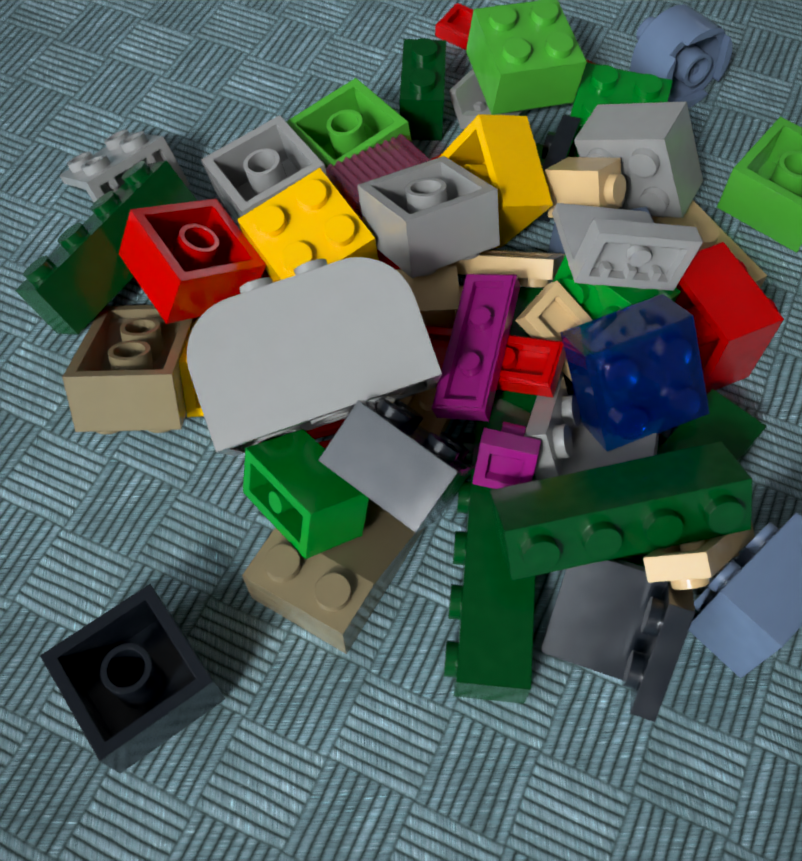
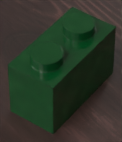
(423, 87)

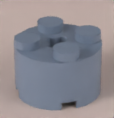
(684, 49)

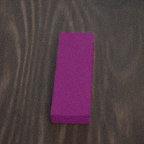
(476, 347)

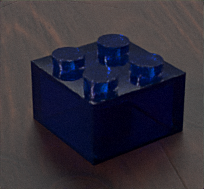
(636, 371)

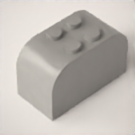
(307, 351)

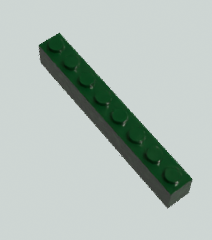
(493, 611)

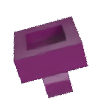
(505, 457)

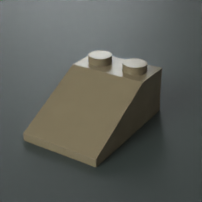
(128, 372)
(334, 589)

